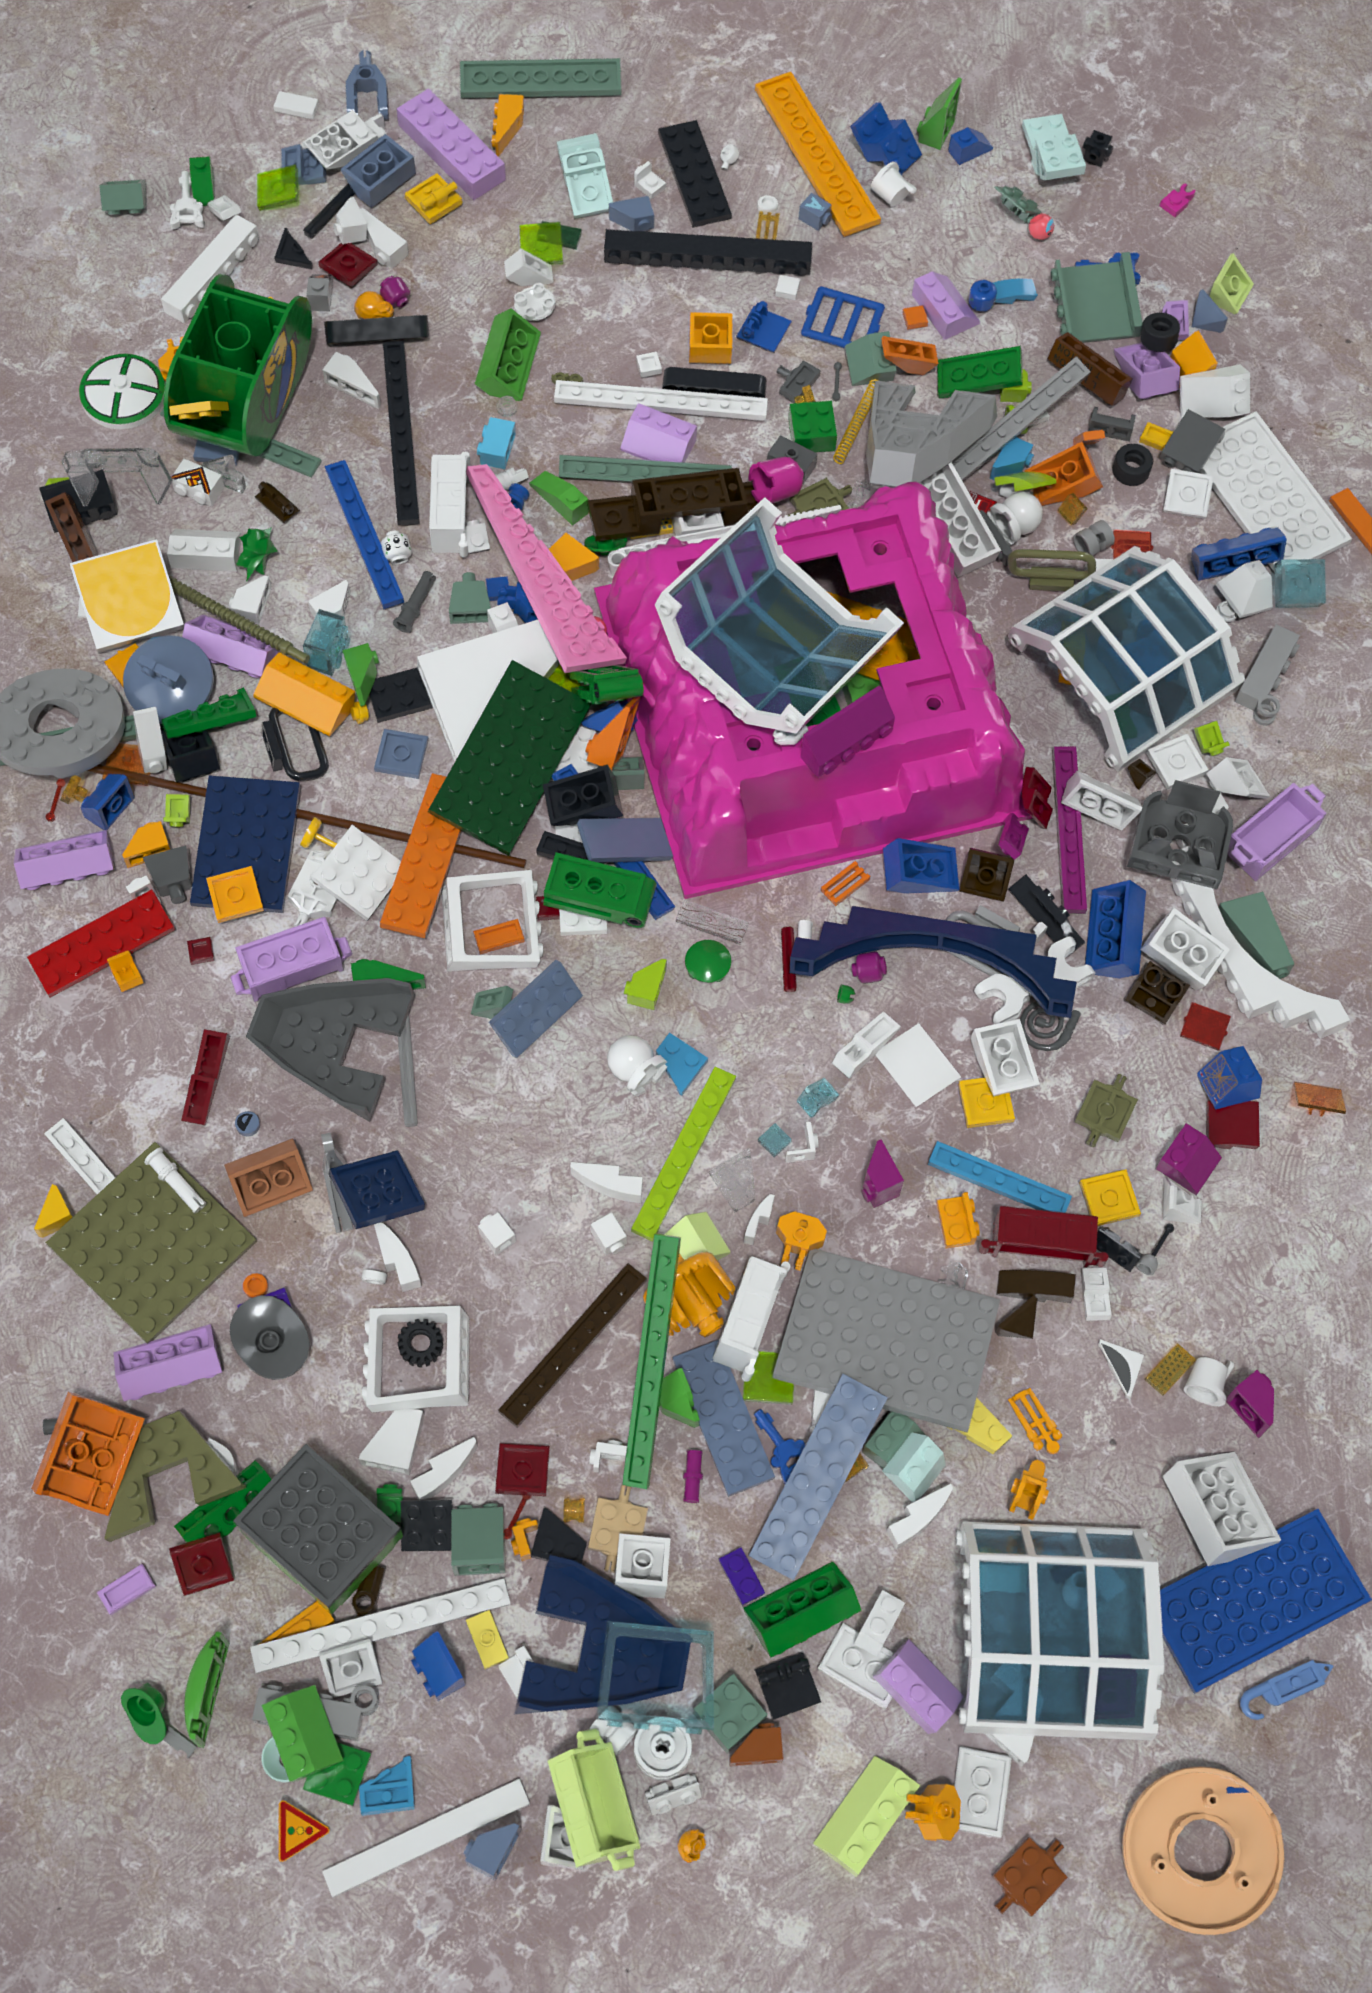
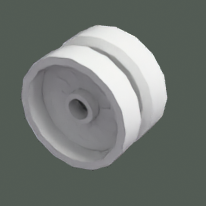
(658, 1764)

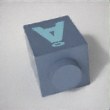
(815, 212)

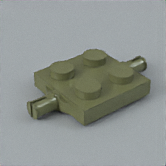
(820, 495)
(1106, 1110)

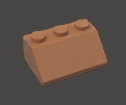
(268, 1177)

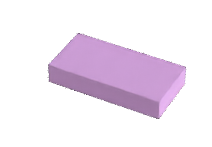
(126, 1589)

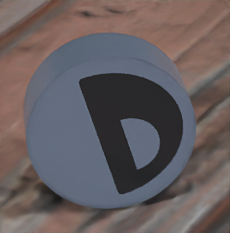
(247, 1123)

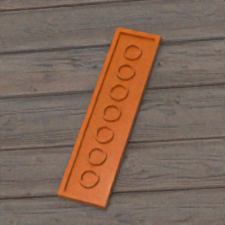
(421, 869)

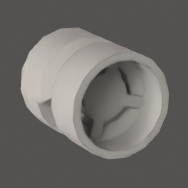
(1095, 538)

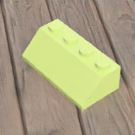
(866, 1815)

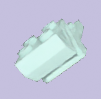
(1052, 148)
(585, 175)

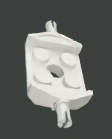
(308, 897)

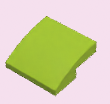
(1025, 480)

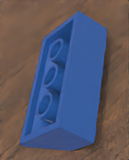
(1230, 554)
(1116, 929)

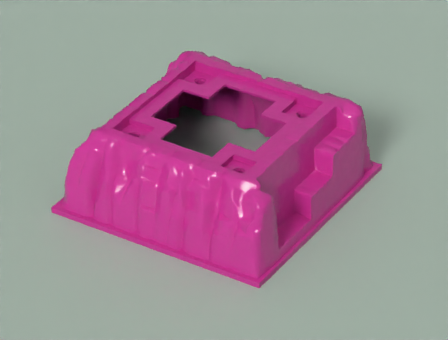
(764, 812)

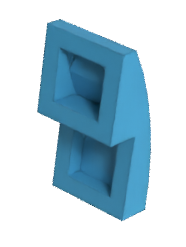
(1014, 289)

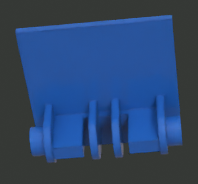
(763, 327)

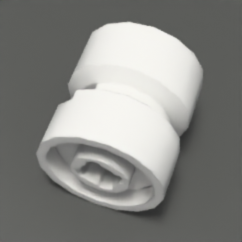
(617, 1736)

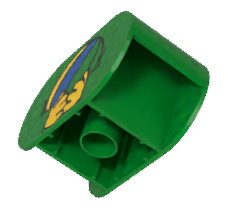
(241, 354)

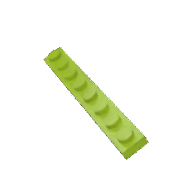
(683, 1154)

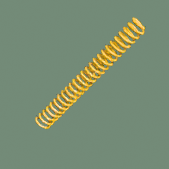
(853, 421)

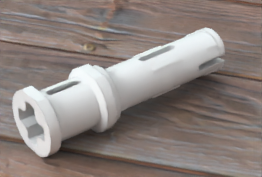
(168, 1172)

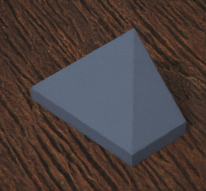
(1208, 314)

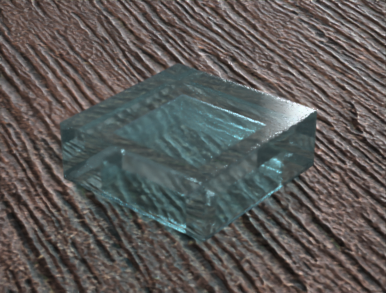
(774, 1140)

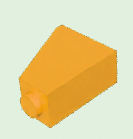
(574, 557)

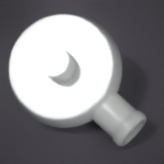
(729, 155)

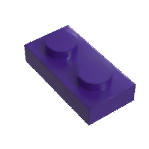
(741, 1576)

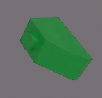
(202, 179)

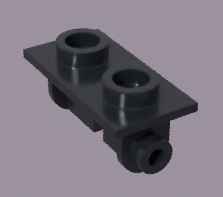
(1123, 1254)

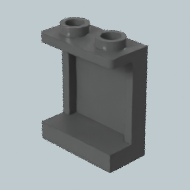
(1192, 443)

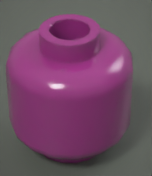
(395, 291)
(869, 967)

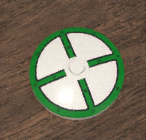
(122, 391)

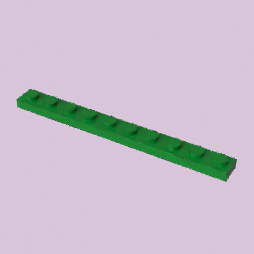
(651, 1361)

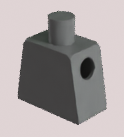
(170, 872)

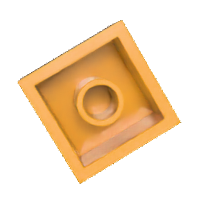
(710, 338)

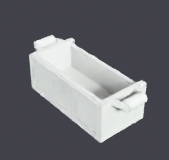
(448, 503)
(749, 1315)

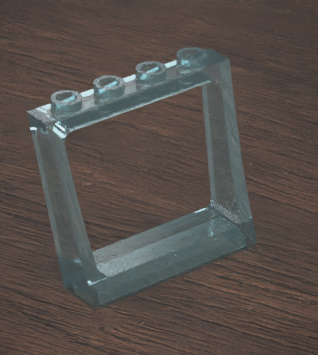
(668, 1724)

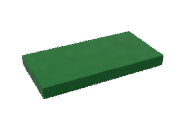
(980, 371)

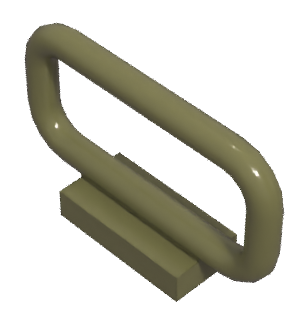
(1051, 577)

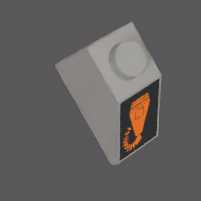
(320, 292)

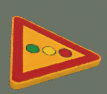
(296, 1830)

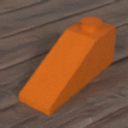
(910, 355)

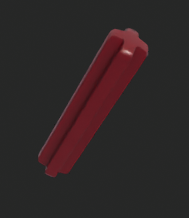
(787, 939)

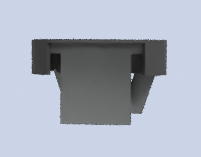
(1205, 829)

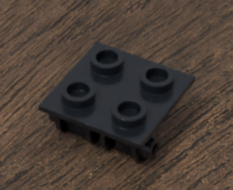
(426, 1525)
(788, 1686)

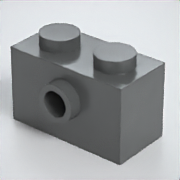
(804, 457)

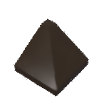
(1140, 773)

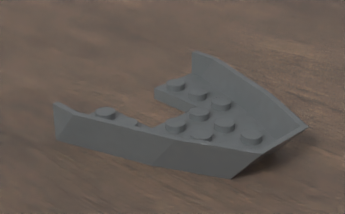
(312, 1028)

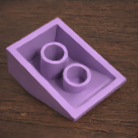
(1151, 371)

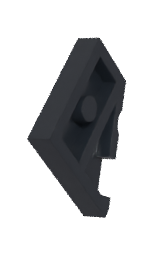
(557, 1540)

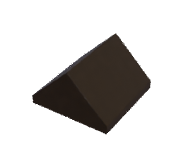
(987, 874)

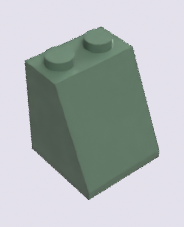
(478, 1540)

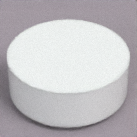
(767, 204)
(374, 1277)

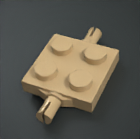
(614, 1518)

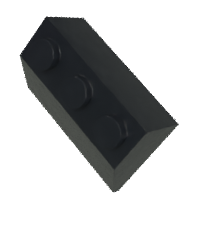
(100, 506)

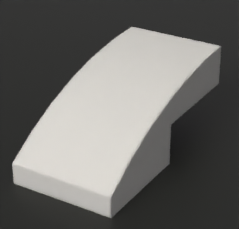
(762, 1216)
(1096, 1294)

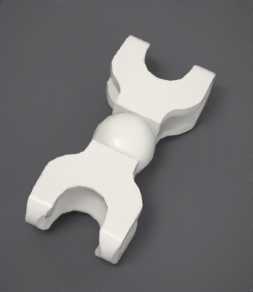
(1016, 996)

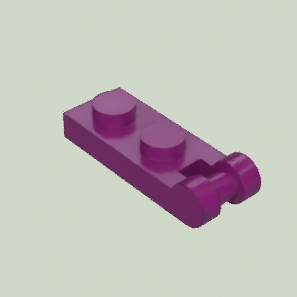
(1013, 836)

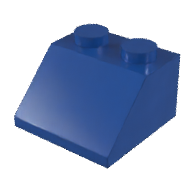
(107, 801)
(438, 1667)

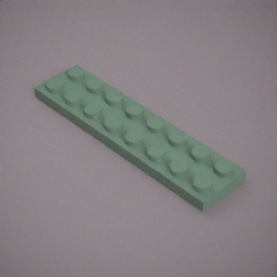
(540, 78)

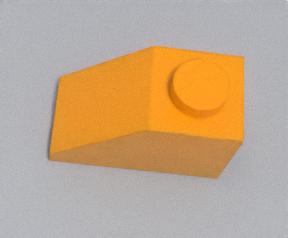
(145, 842)

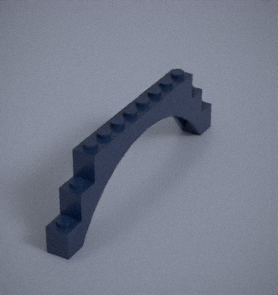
(879, 929)

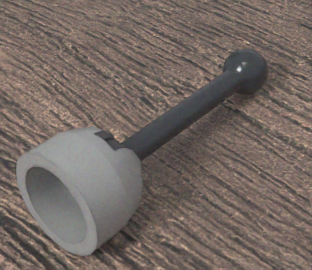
(1148, 1263)

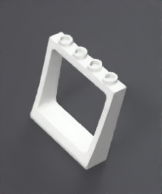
(455, 955)
(457, 1358)

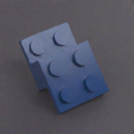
(885, 138)

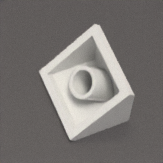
(350, 1667)
(556, 1845)

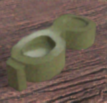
(565, 377)

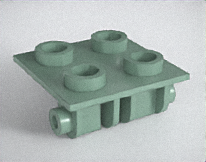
(1017, 203)

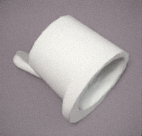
(891, 185)
(1208, 1381)

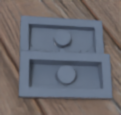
(309, 168)

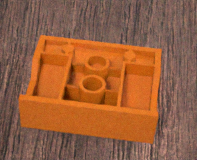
(87, 1453)

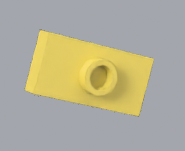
(487, 1639)

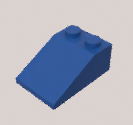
(920, 867)

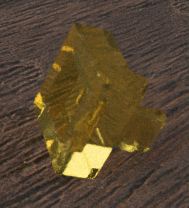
(808, 395)
(1072, 509)
(73, 790)

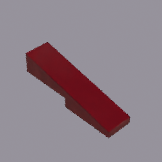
(205, 1077)

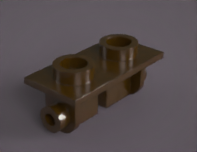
(276, 502)

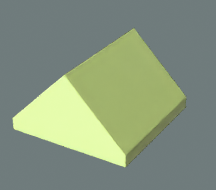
(1231, 286)
(699, 1235)

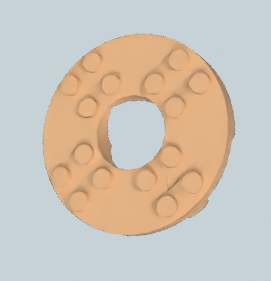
(1255, 1843)

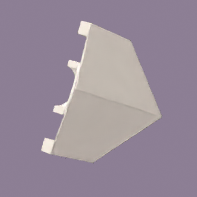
(1180, 1205)

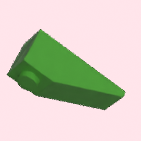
(561, 496)
(362, 669)

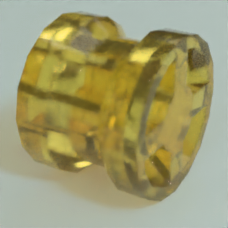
(574, 1509)

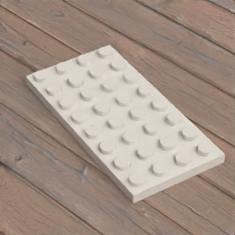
(1270, 491)

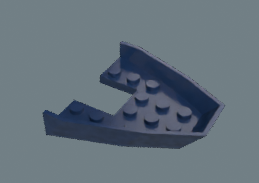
(640, 1665)

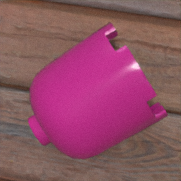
(776, 479)

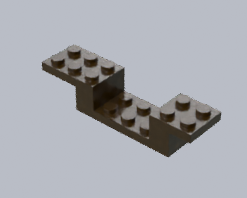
(668, 498)

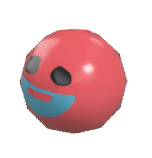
(1041, 226)

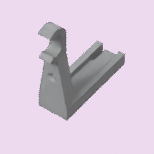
(332, 1159)

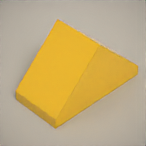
(53, 1213)

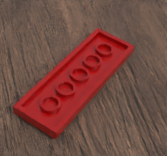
(90, 946)

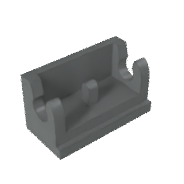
(1112, 426)

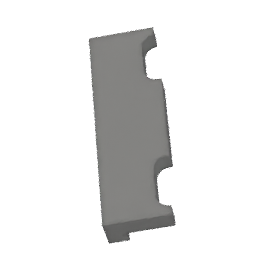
(178, 1741)

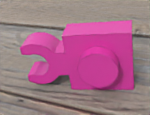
(1176, 201)

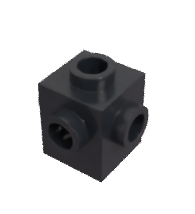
(1097, 148)

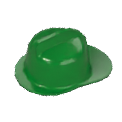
(144, 1711)

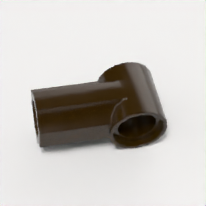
(369, 1590)

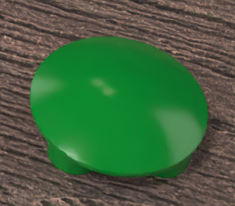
(708, 961)

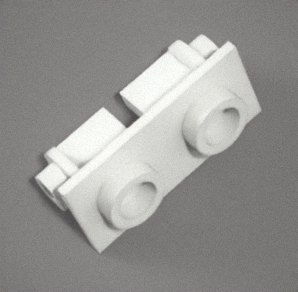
(685, 1792)

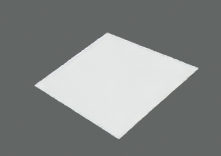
(917, 1065)

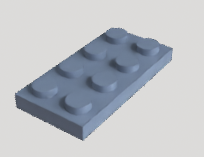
(535, 1008)

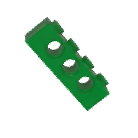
(214, 1513)

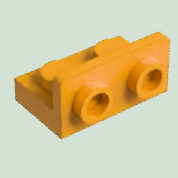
(957, 1221)

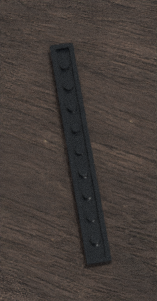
(400, 433)

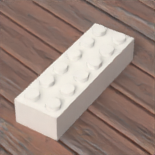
(968, 532)

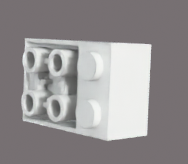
(341, 141)

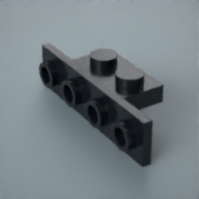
(1043, 909)

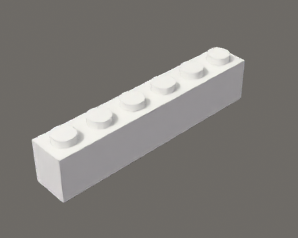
(219, 257)

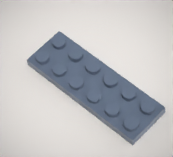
(724, 1421)

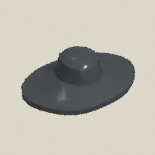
(269, 1337)

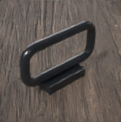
(279, 754)

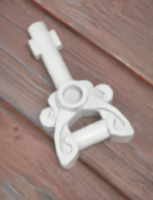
(186, 209)

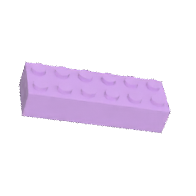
(451, 144)

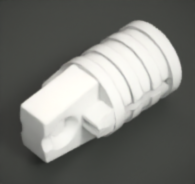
(510, 476)

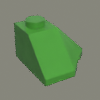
(678, 1399)

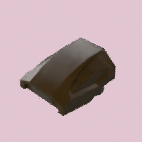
(1157, 992)

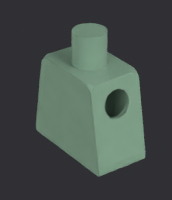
(469, 601)

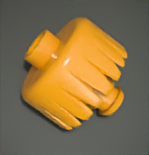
(697, 1294)

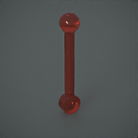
(50, 817)
(508, 1532)

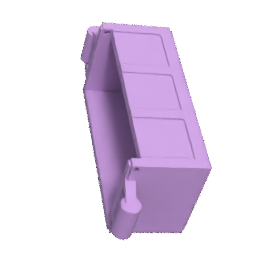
(1277, 830)
(289, 958)

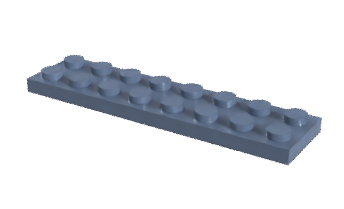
(818, 1477)

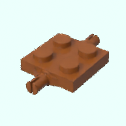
(1029, 1876)

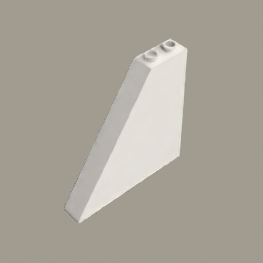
(467, 674)

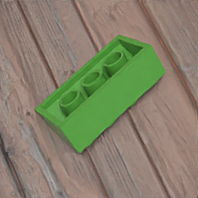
(508, 356)

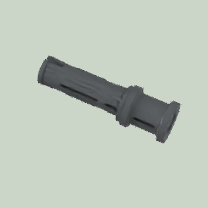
(411, 609)

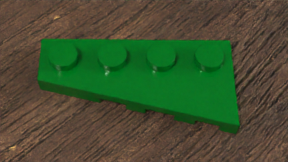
(212, 715)

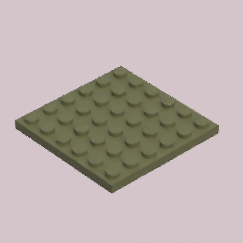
(148, 1247)

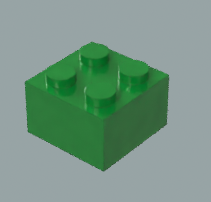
(813, 425)

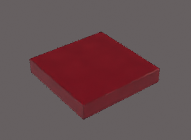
(348, 263)
(522, 1470)
(201, 1564)

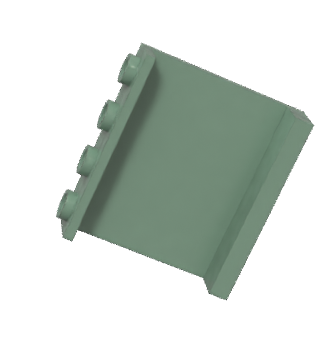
(1098, 300)

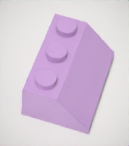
(943, 304)
(658, 436)
(919, 1687)

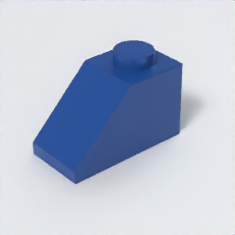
(968, 145)
(603, 716)

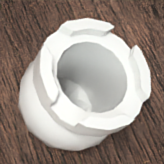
(1016, 516)
(633, 1061)

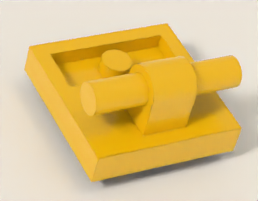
(434, 198)

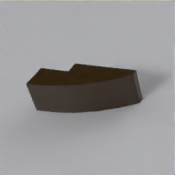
(1042, 1284)

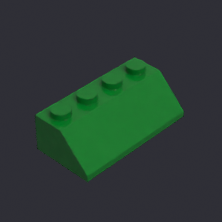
(802, 1609)

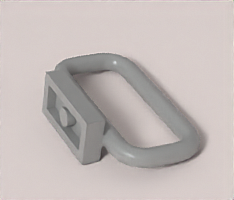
(985, 918)

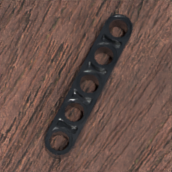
(376, 329)
(714, 382)

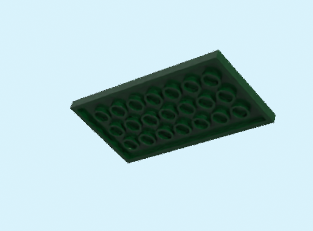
(509, 757)

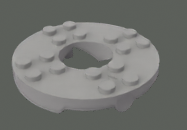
(74, 751)

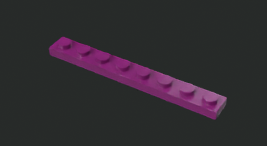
(1069, 834)

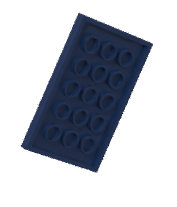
(243, 827)

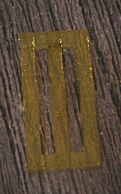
(768, 218)

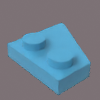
(682, 1061)
(389, 1791)

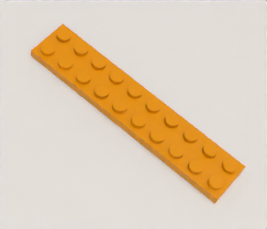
(817, 153)

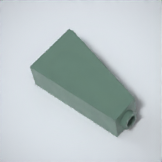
(1258, 932)

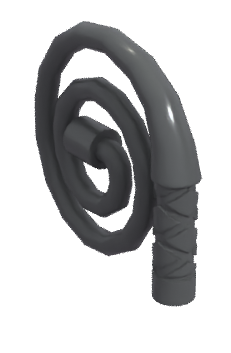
(1041, 1022)

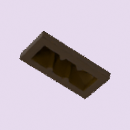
(1021, 1322)

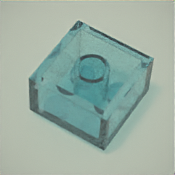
(1300, 583)
(326, 641)

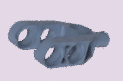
(366, 78)

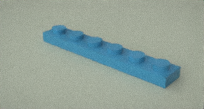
(998, 1179)

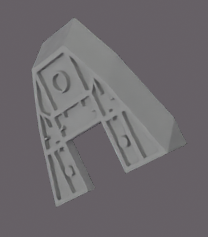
(916, 445)

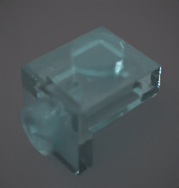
(817, 1096)

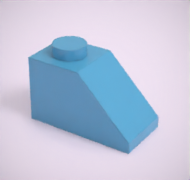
(1013, 458)

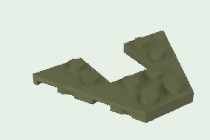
(159, 1448)

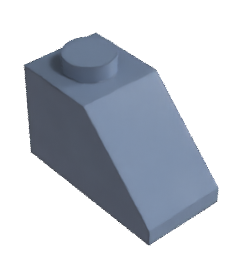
(632, 214)

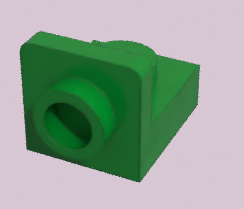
(389, 1501)

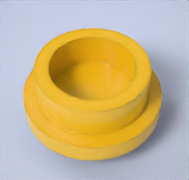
(359, 713)

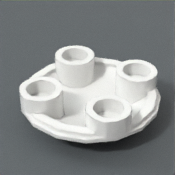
(534, 302)

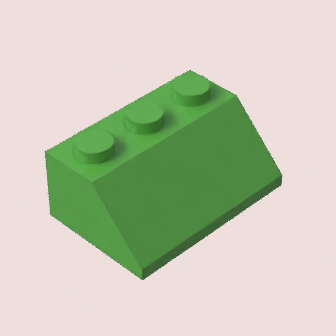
(302, 1733)

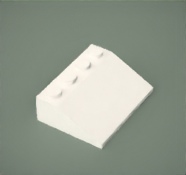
(1220, 1507)

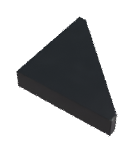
(291, 253)

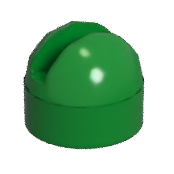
(844, 994)

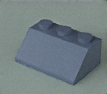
(379, 170)

